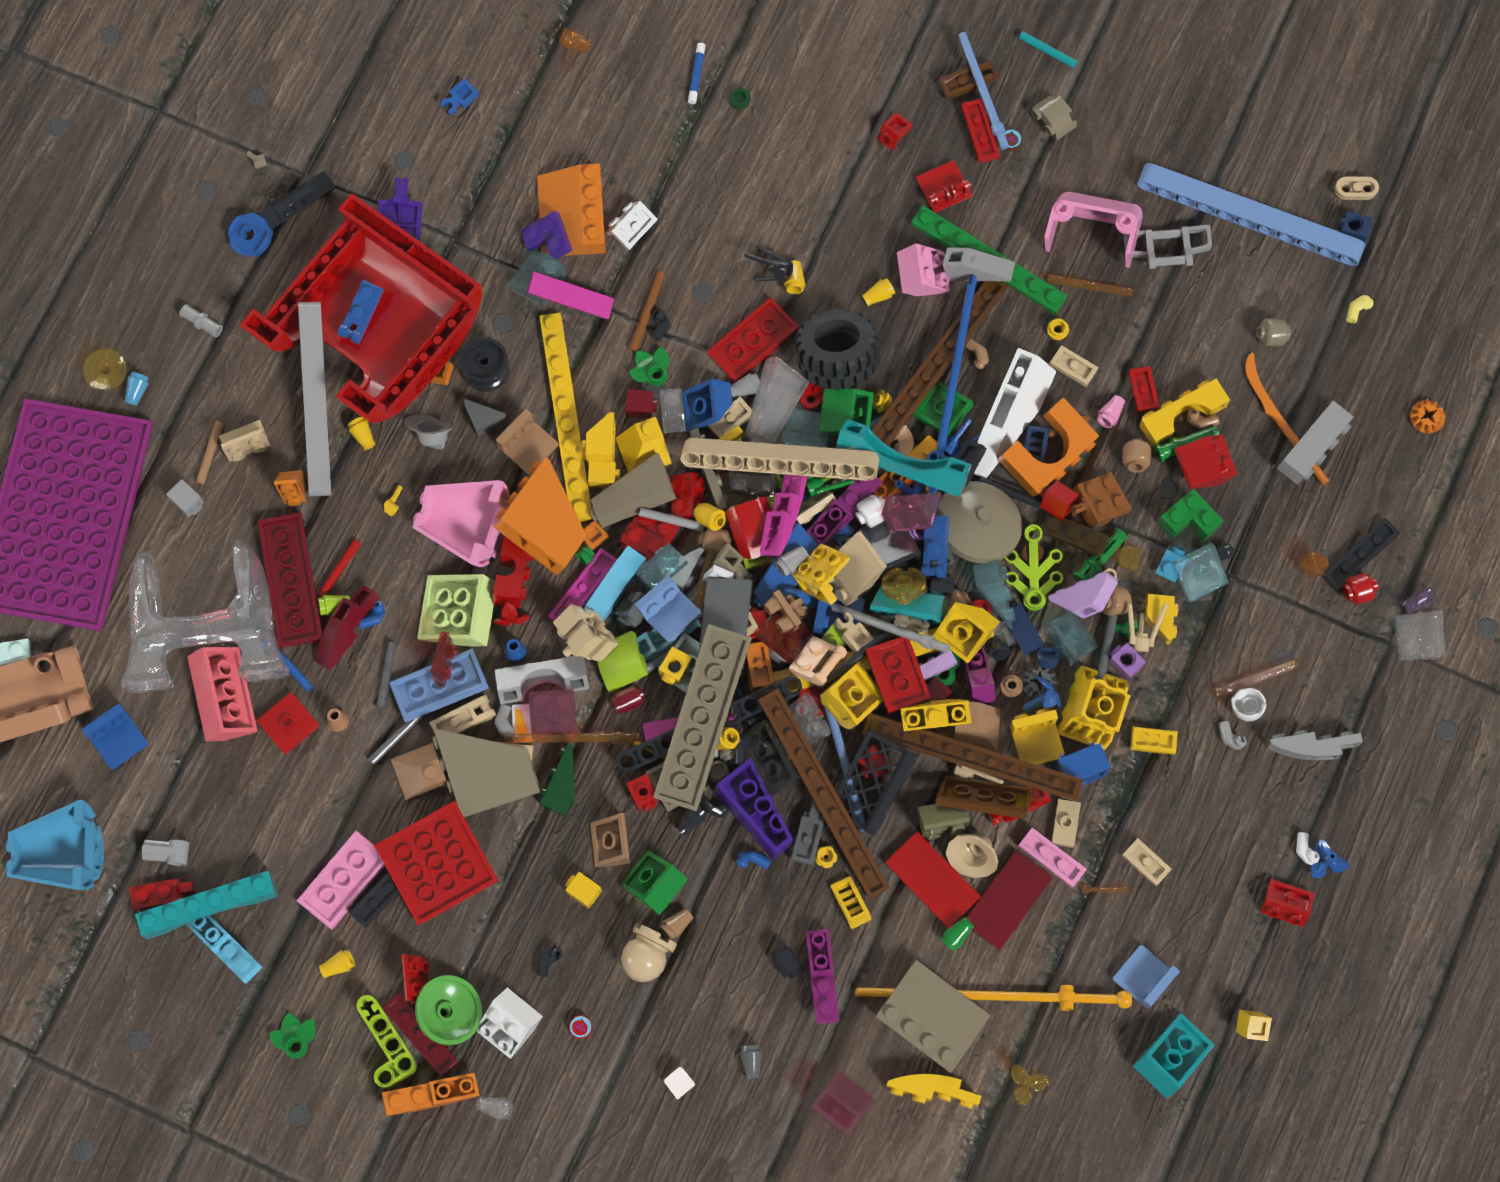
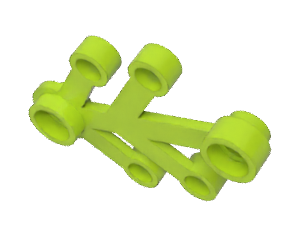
(1034, 572)

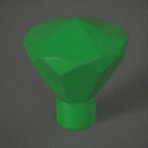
(1124, 628)

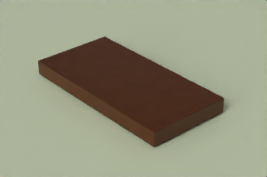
(984, 797)

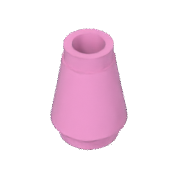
(1110, 412)

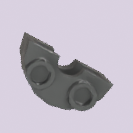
(627, 611)

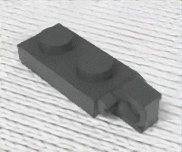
(808, 836)

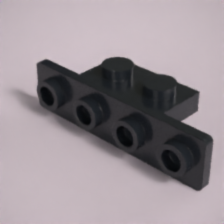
(297, 200)

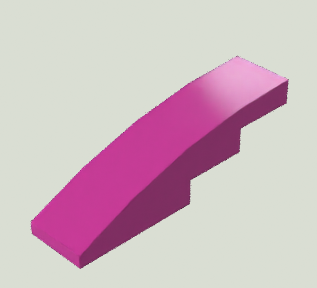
(784, 515)

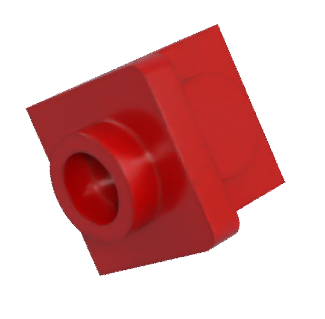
(893, 131)

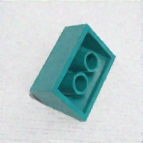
(927, 607)

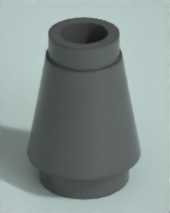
(751, 1059)

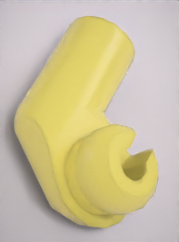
(1360, 303)

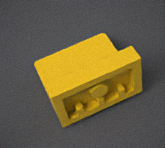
(818, 571)

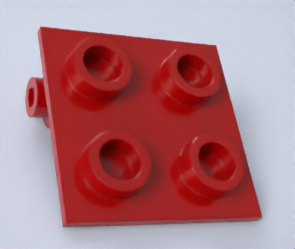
(944, 186)
(415, 976)

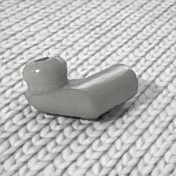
(501, 721)

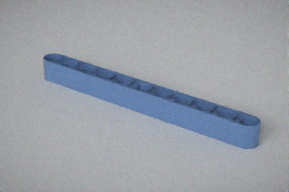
(1251, 214)

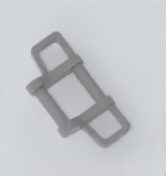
(1166, 234)

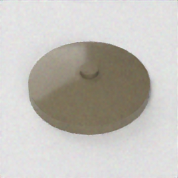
(981, 523)

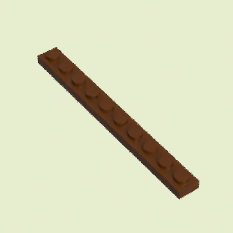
(936, 364)
(976, 758)
(823, 793)

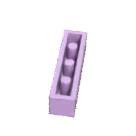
(937, 665)

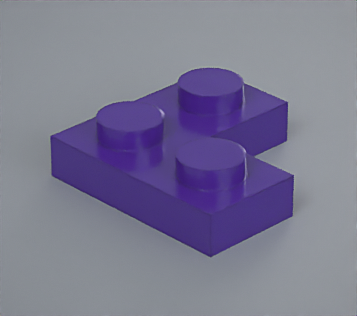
(548, 231)

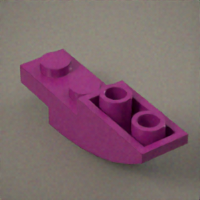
(842, 510)
(822, 976)

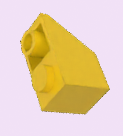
(1153, 606)

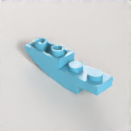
(225, 947)

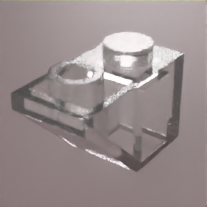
(672, 410)

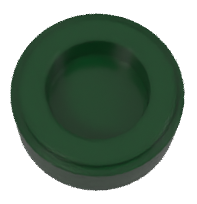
(740, 98)

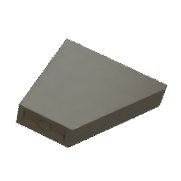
(485, 771)

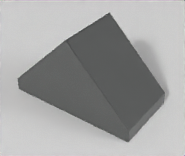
(484, 418)

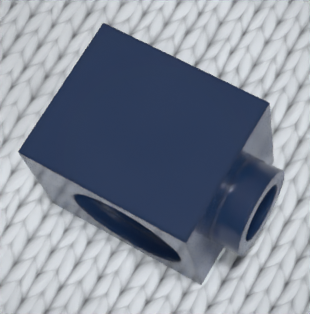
(1360, 221)

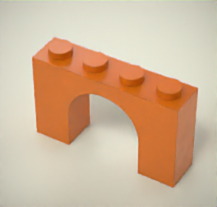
(1076, 437)

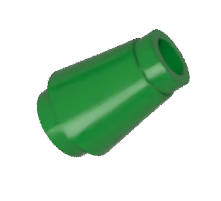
(956, 934)

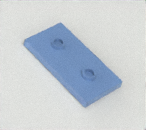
(420, 695)

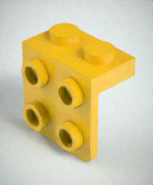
(1037, 737)

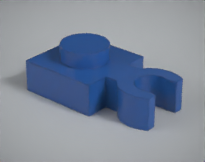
(461, 95)

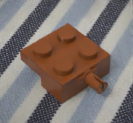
(1100, 500)

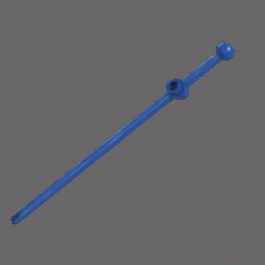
(954, 374)

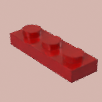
(980, 131)

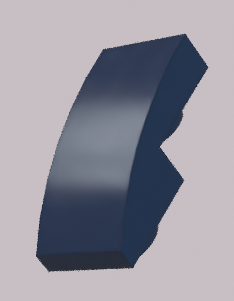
(1025, 631)

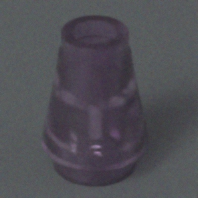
(1420, 600)

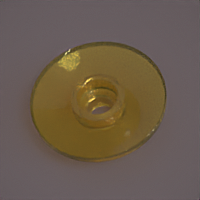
(100, 361)

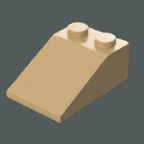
(859, 573)

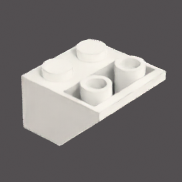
(508, 1022)

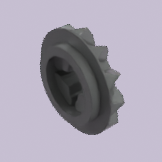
(1031, 674)

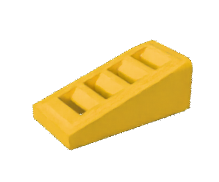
(858, 919)

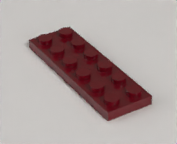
(290, 580)

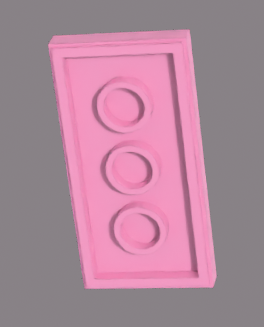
(342, 880)

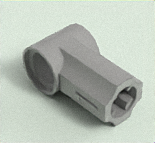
(172, 852)

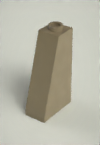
(642, 487)

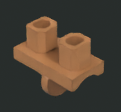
(789, 618)

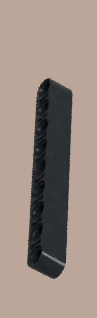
(738, 704)

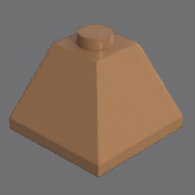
(983, 729)
(419, 772)

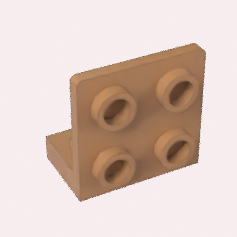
(526, 442)

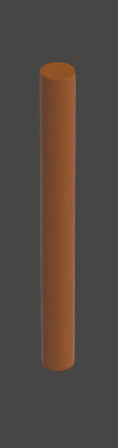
(647, 311)

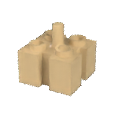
(584, 633)

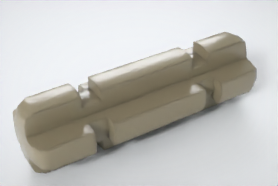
(911, 623)

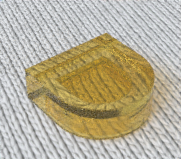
(1129, 558)

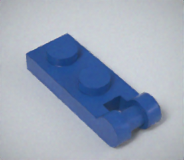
(361, 311)
(936, 548)

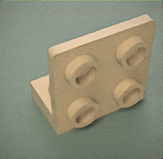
(244, 441)

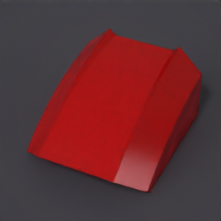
(747, 525)

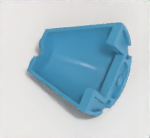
(58, 849)

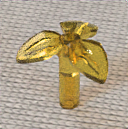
(1037, 1082)

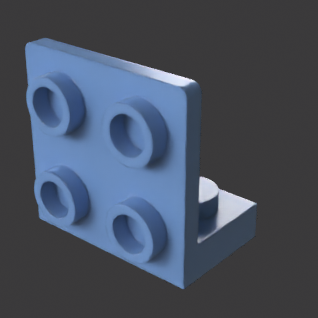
(668, 609)
(1145, 976)

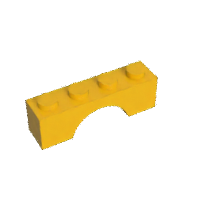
(1207, 399)

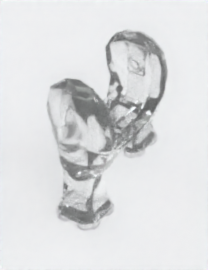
(244, 621)

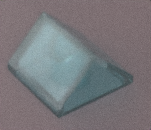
(1071, 638)

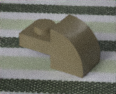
(731, 560)

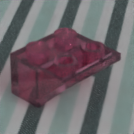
(842, 1104)

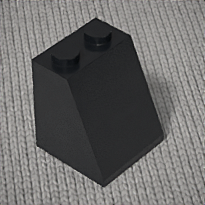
(894, 547)

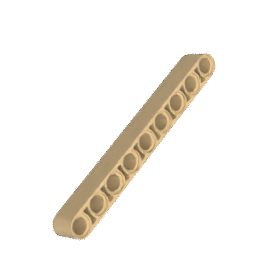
(780, 459)

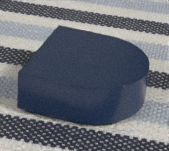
(1047, 657)

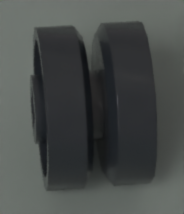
(473, 360)

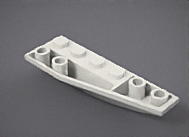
(1014, 406)

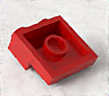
(648, 536)

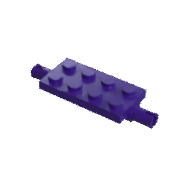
(402, 211)

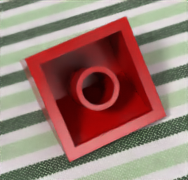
(1206, 462)

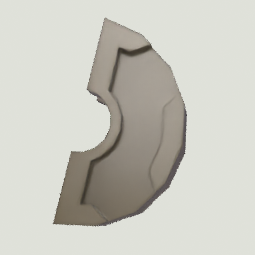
(1055, 115)

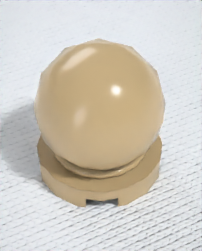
(645, 955)

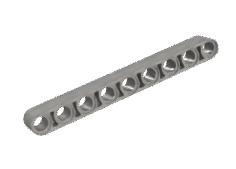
(314, 399)

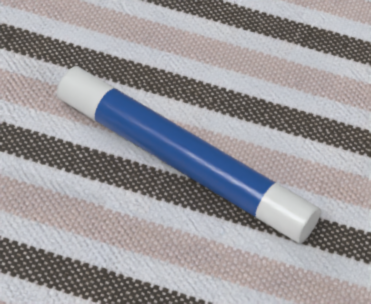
(696, 73)

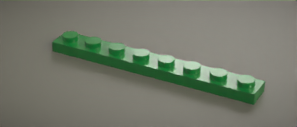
(1022, 280)

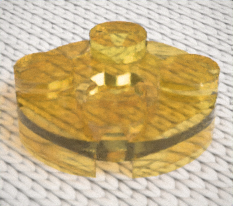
(903, 585)

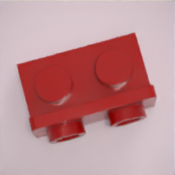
(1287, 903)

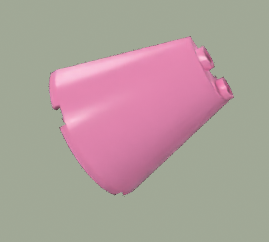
(463, 518)

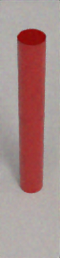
(341, 565)

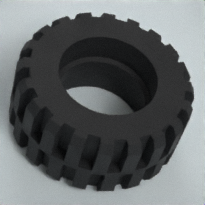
(838, 368)

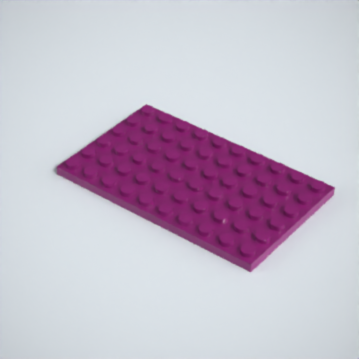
(67, 511)

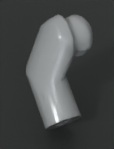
(1230, 739)

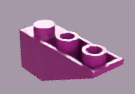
(979, 678)

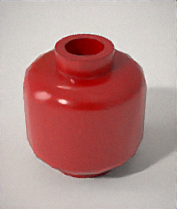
(1360, 588)

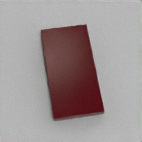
(1008, 900)

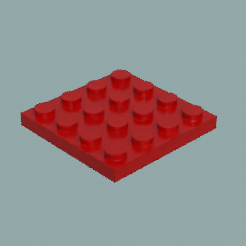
(436, 863)

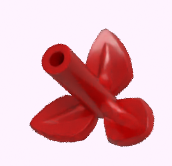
(509, 615)

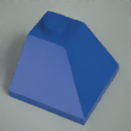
(706, 403)

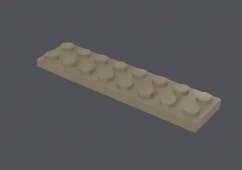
(702, 717)

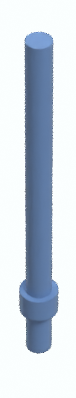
(997, 126)
(843, 758)

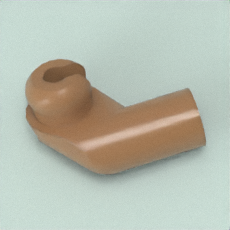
(1201, 422)

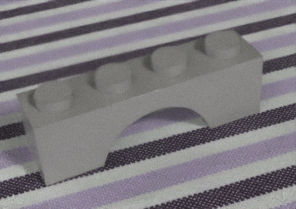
(517, 680)

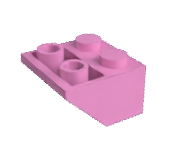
(922, 271)

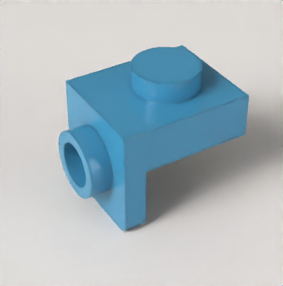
(1166, 566)

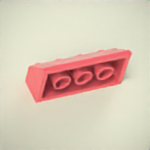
(221, 693)

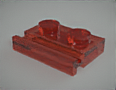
(442, 660)

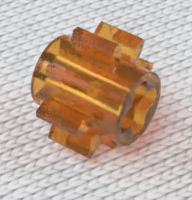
(1314, 564)

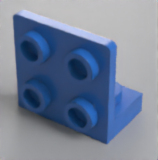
(826, 617)
(115, 736)

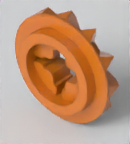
(1426, 425)

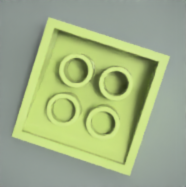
(457, 606)

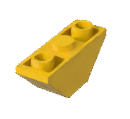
(936, 714)

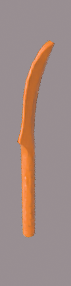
(1271, 410)

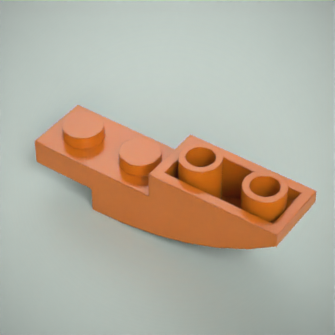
(430, 1095)

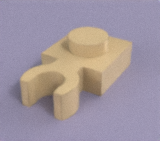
(855, 635)

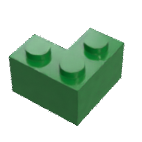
(1190, 512)

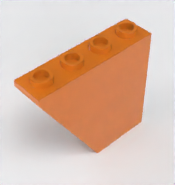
(542, 519)

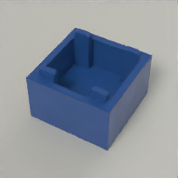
(1086, 764)

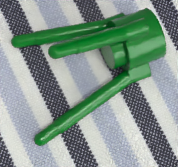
(816, 485)

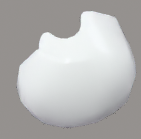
(1248, 704)

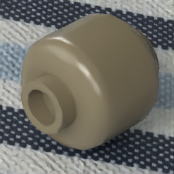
(1273, 332)

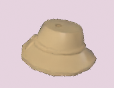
(972, 855)

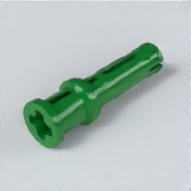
(1167, 450)
(1095, 567)

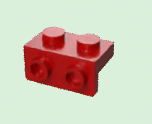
(689, 493)

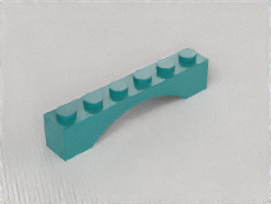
(944, 474)
(186, 910)

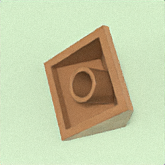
(610, 841)

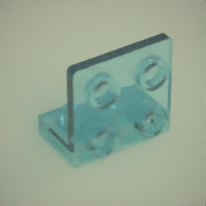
(803, 430)
(664, 563)

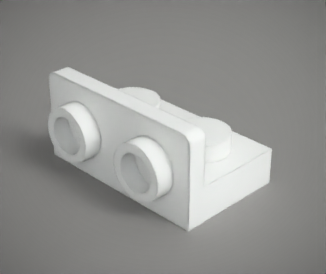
(631, 224)

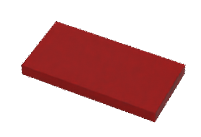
(752, 340)
(932, 880)

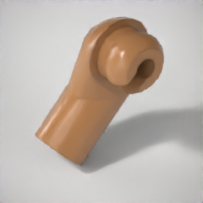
(980, 353)

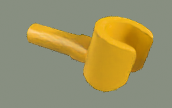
(389, 505)

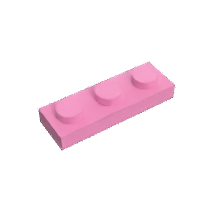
(1052, 857)

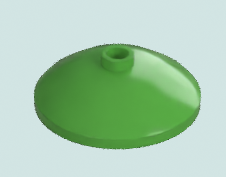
(461, 1008)

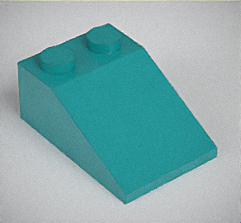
(1173, 1056)

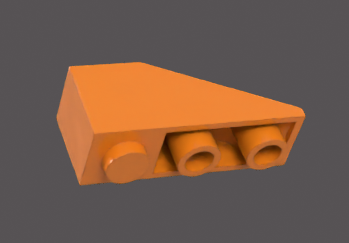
(291, 487)

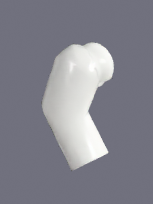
(1303, 851)

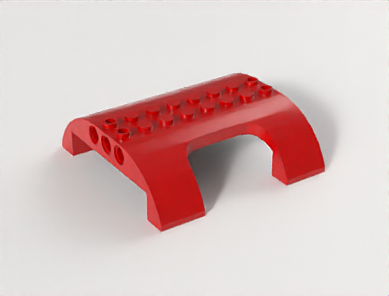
(414, 327)

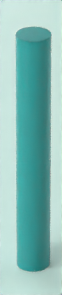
(1048, 49)

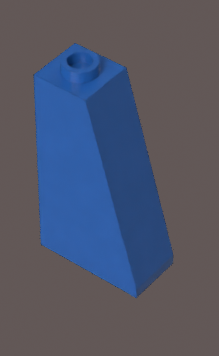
(772, 578)

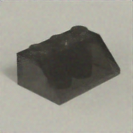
(771, 759)

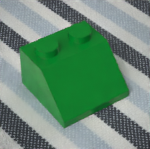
(654, 882)

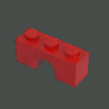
(512, 587)

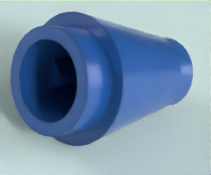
(515, 655)

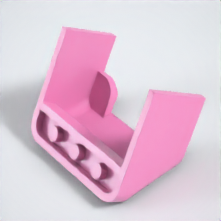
(1123, 214)

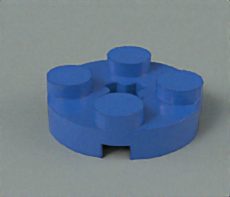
(238, 237)

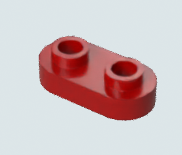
(815, 392)

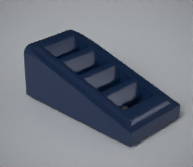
(1037, 430)

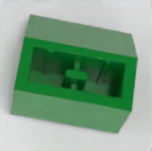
(844, 405)

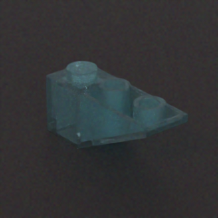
(991, 584)

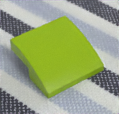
(623, 663)

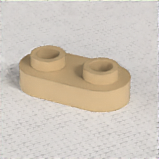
(1355, 187)

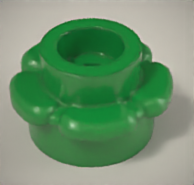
(584, 555)

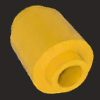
(710, 516)

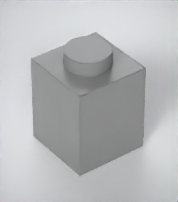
(185, 498)

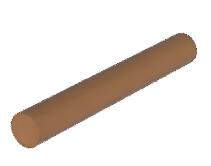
(211, 447)

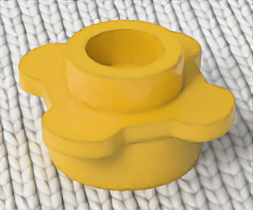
(881, 401)

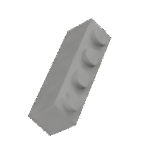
(1315, 442)

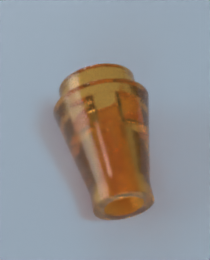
(573, 40)

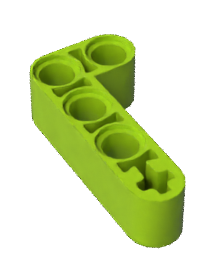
(383, 1038)

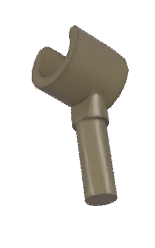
(259, 160)

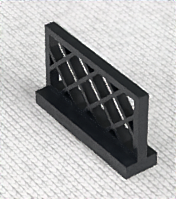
(892, 788)

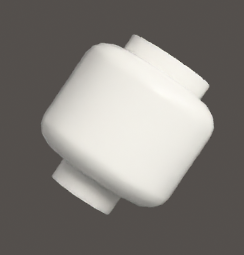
(870, 511)

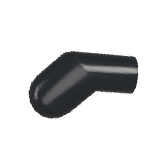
(1224, 552)
(547, 958)

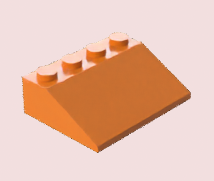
(579, 200)

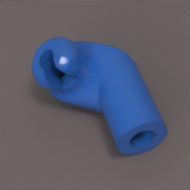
(797, 593)
(375, 616)
(752, 857)

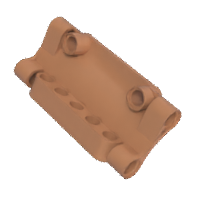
(41, 697)

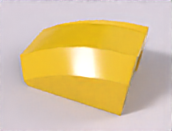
(852, 697)

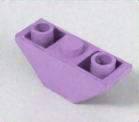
(1086, 596)

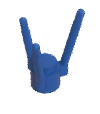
(953, 444)

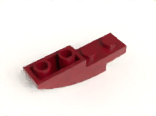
(339, 630)

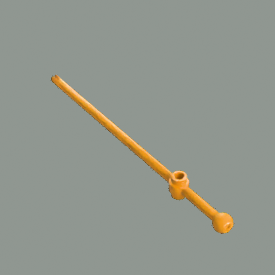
(1065, 997)

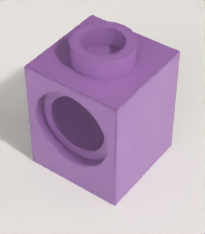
(1126, 671)

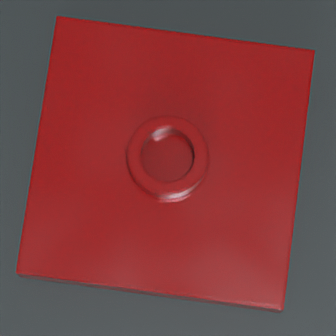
(288, 723)

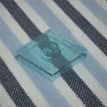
(1200, 572)

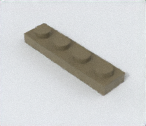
(713, 480)

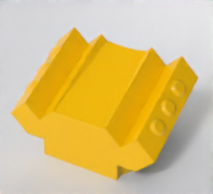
(1094, 718)

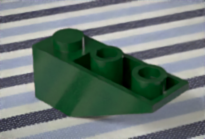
(561, 790)

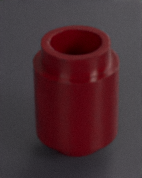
(628, 699)

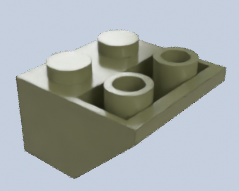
(941, 820)

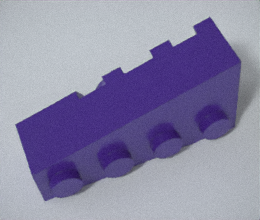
(754, 808)

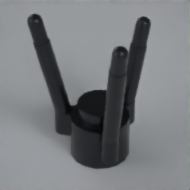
(780, 267)

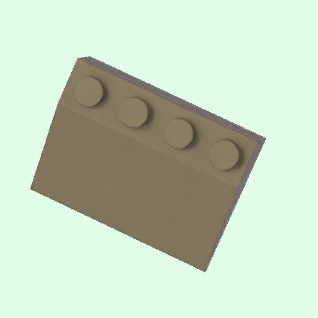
(933, 1016)

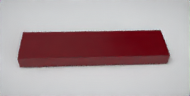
(404, 1016)

